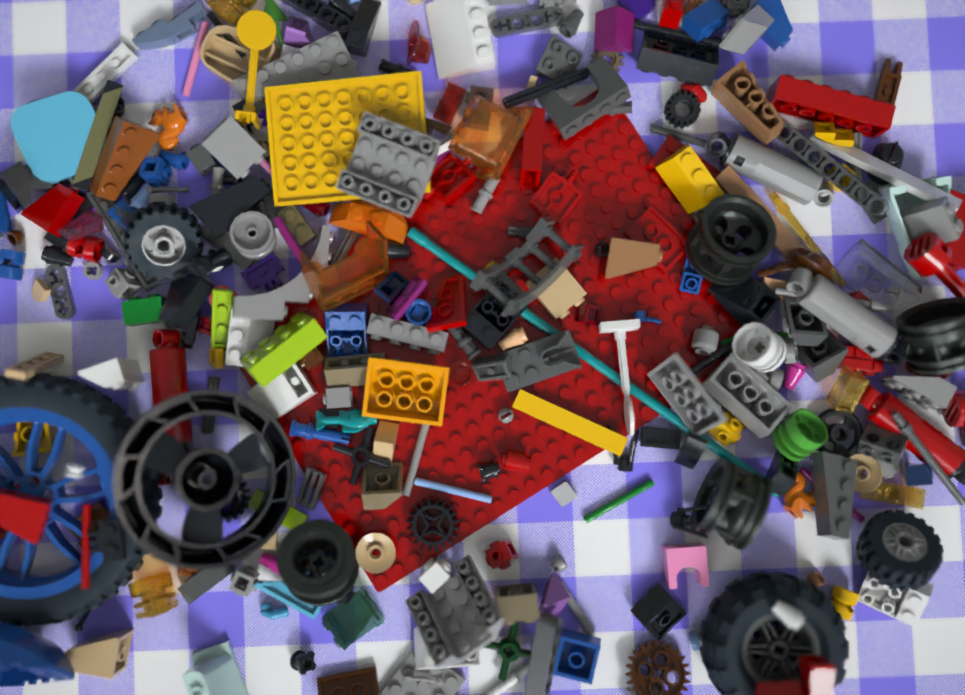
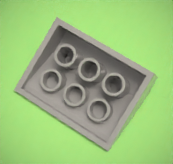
(686, 395)

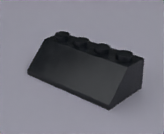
(677, 59)

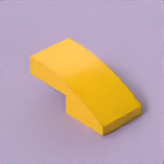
(827, 132)

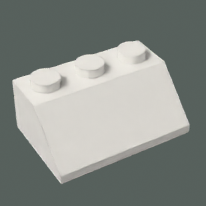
(245, 336)
(115, 374)

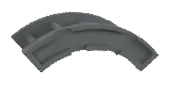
(514, 260)

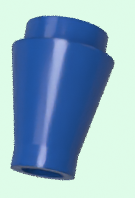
(176, 159)

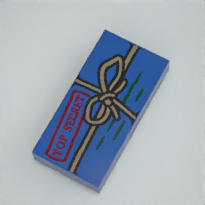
(121, 213)

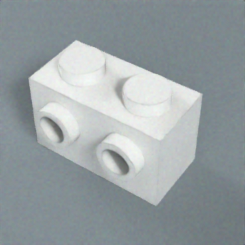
(435, 573)

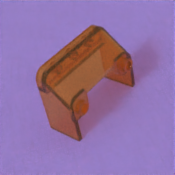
(350, 275)

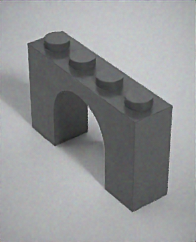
(572, 119)

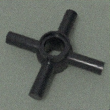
(353, 453)

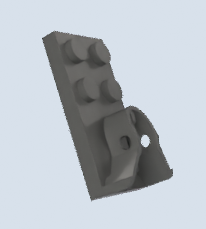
(542, 360)

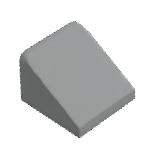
(563, 493)

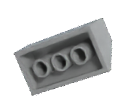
(746, 396)

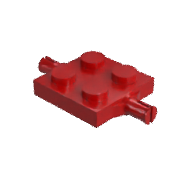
(450, 177)
(557, 197)

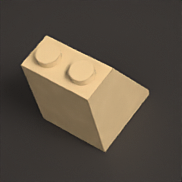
(102, 655)

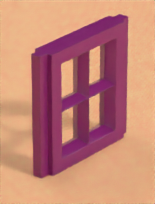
(289, 239)
(406, 297)

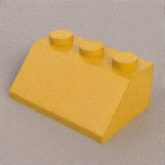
(689, 179)

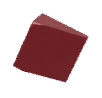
(588, 313)

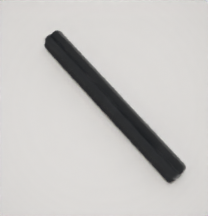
(543, 88)

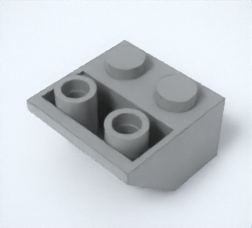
(746, 30)

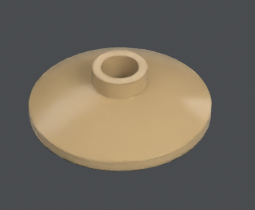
(867, 483)
(374, 563)

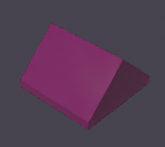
(614, 30)

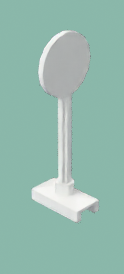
(619, 329)

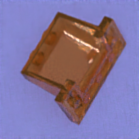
(489, 135)

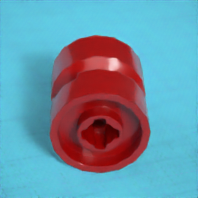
(86, 247)

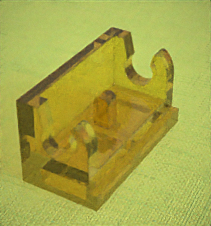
(847, 390)

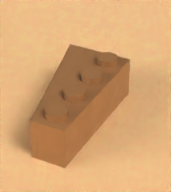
(748, 103)

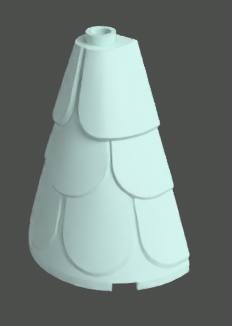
(896, 199)

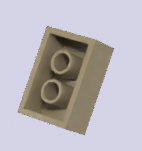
(518, 602)

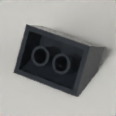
(17, 185)

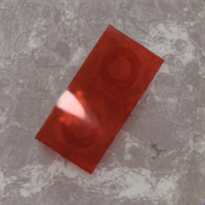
(449, 104)

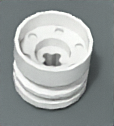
(759, 347)

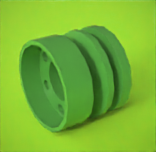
(799, 434)

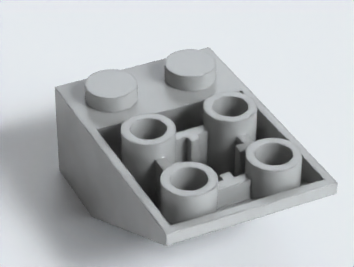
(927, 391)

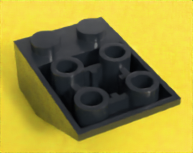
(746, 301)
(485, 319)

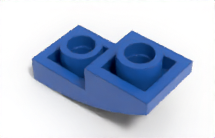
(690, 279)

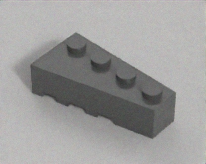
(834, 493)

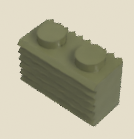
(298, 225)

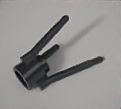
(625, 461)
(681, 520)

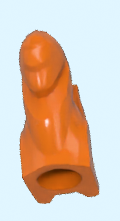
(173, 124)
(796, 499)

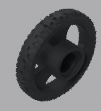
(851, 422)

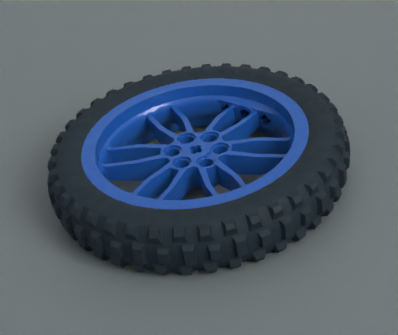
(101, 427)

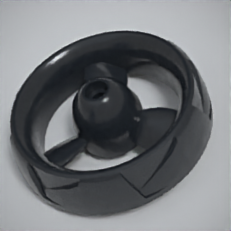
(202, 530)

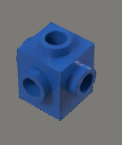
(155, 171)

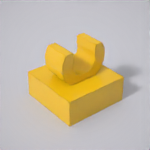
(216, 357)

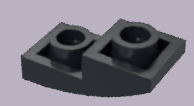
(691, 451)

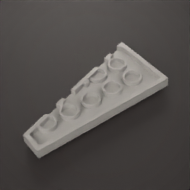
(315, 62)

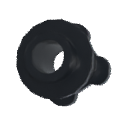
(489, 470)
(302, 662)

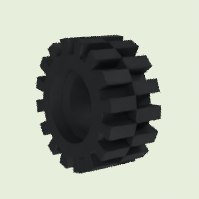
(687, 99)

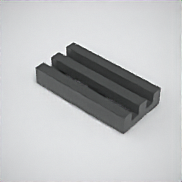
(300, 499)

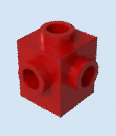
(500, 554)

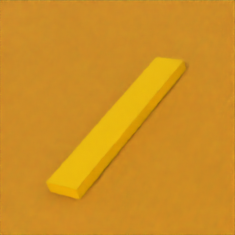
(570, 422)

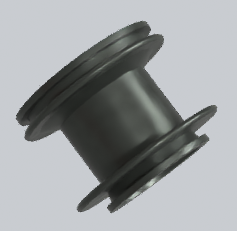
(327, 584)

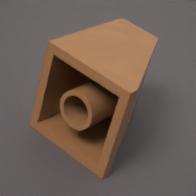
(631, 256)

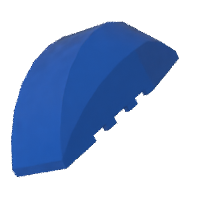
(30, 658)

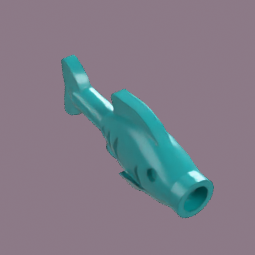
(350, 420)

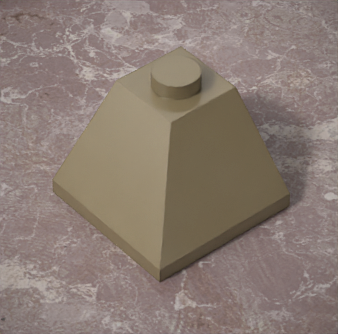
(381, 485)

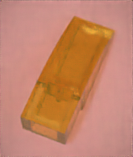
(897, 495)

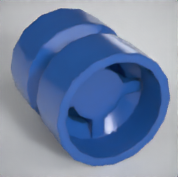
(8, 271)
(419, 312)

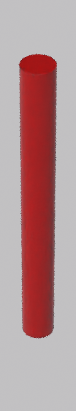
(85, 561)

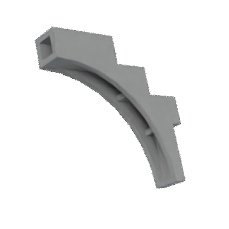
(271, 305)

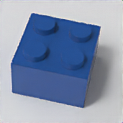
(577, 656)

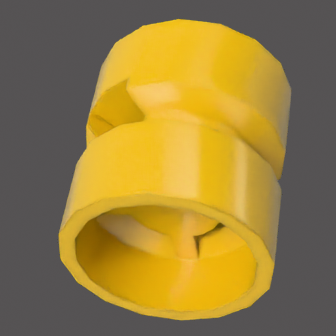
(843, 601)

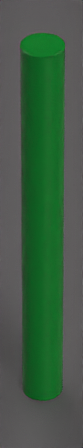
(618, 501)

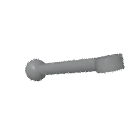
(150, 189)
(440, 681)

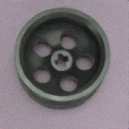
(715, 254)
(934, 336)
(736, 503)

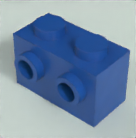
(705, 20)

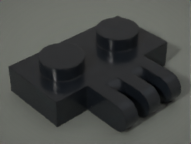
(109, 540)

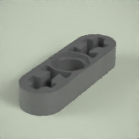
(62, 276)

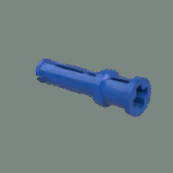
(309, 431)

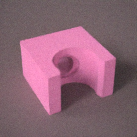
(685, 555)

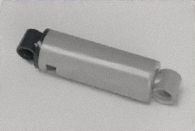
(771, 169)
(847, 316)

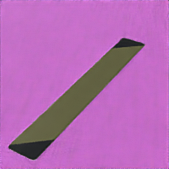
(97, 135)

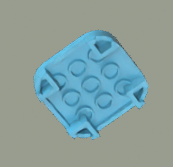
(53, 134)

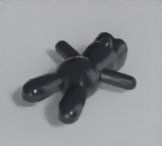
(204, 265)

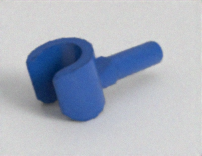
(642, 316)

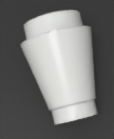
(790, 616)

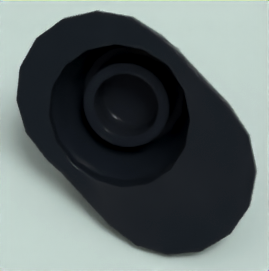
(889, 153)

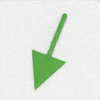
(277, 15)

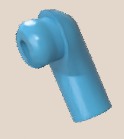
(271, 613)

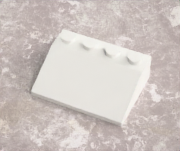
(460, 37)

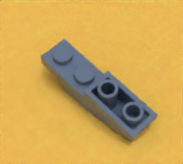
(166, 34)

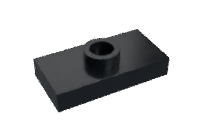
(660, 438)

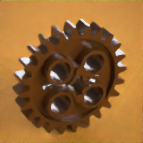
(672, 663)

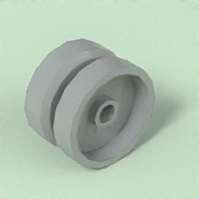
(252, 224)

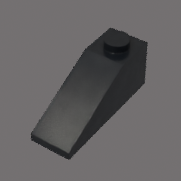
(362, 27)
(782, 473)

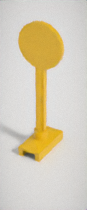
(256, 32)

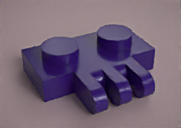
(264, 273)

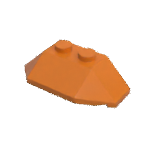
(355, 214)

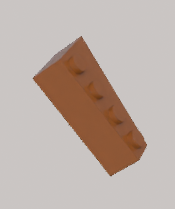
(121, 156)

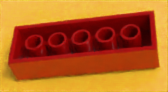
(824, 104)

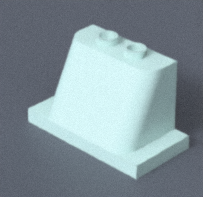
(214, 672)

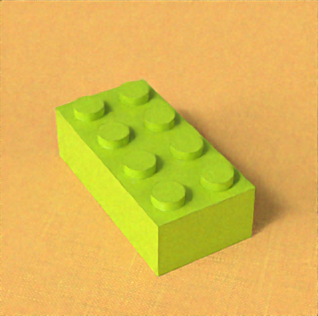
(283, 348)

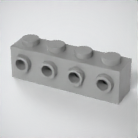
(407, 333)

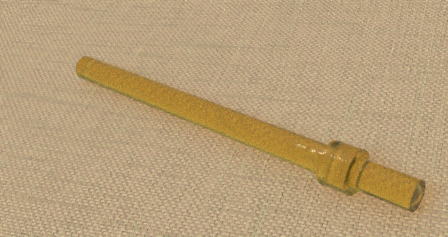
(784, 209)

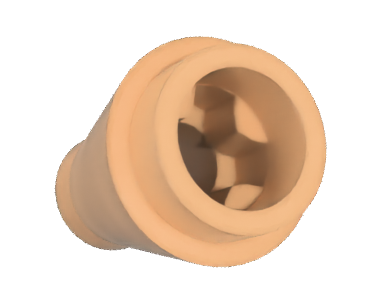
(513, 339)

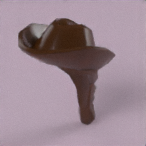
(813, 261)

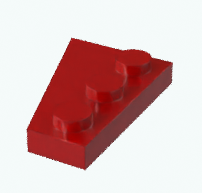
(451, 305)

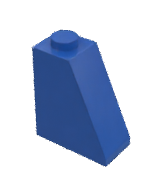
(780, 29)

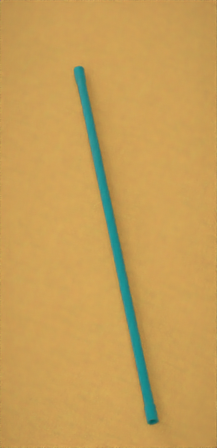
(421, 239)

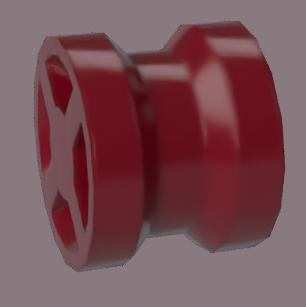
(205, 326)

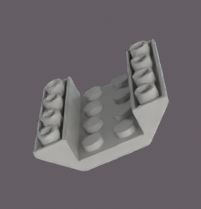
(390, 165)
(457, 616)

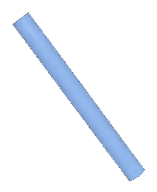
(453, 490)

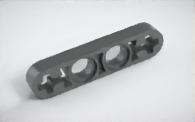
(526, 18)

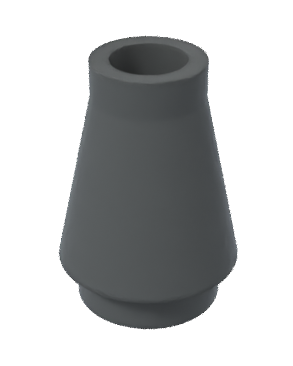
(571, 23)

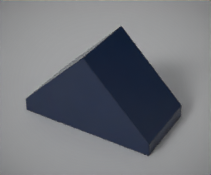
(391, 287)
(918, 474)

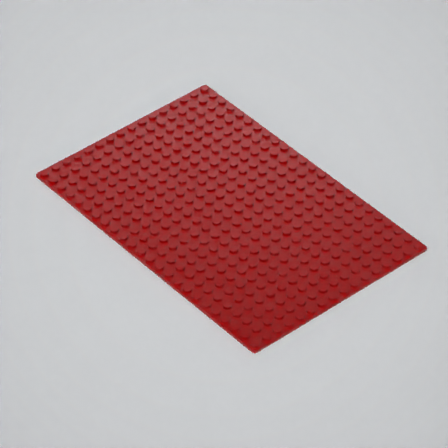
(616, 193)

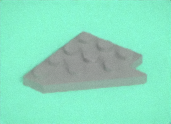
(398, 686)

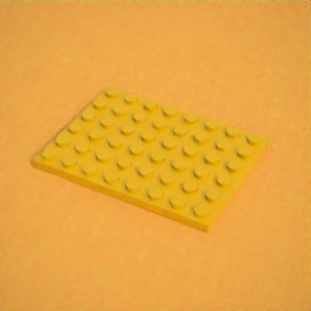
(317, 127)

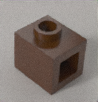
(312, 359)

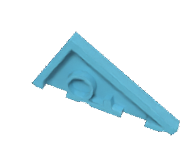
(280, 591)

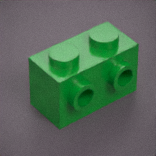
(142, 311)

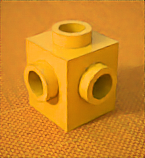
(727, 431)

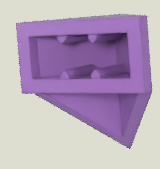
(297, 33)
(554, 596)

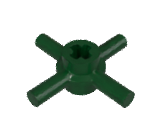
(513, 655)

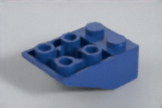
(347, 329)

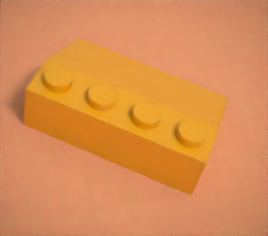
(405, 391)

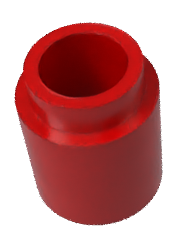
(515, 461)

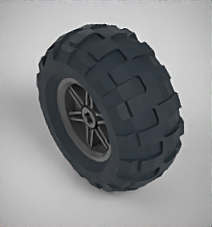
(746, 608)

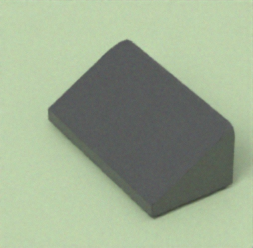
(493, 367)

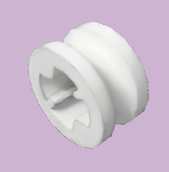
(75, 470)

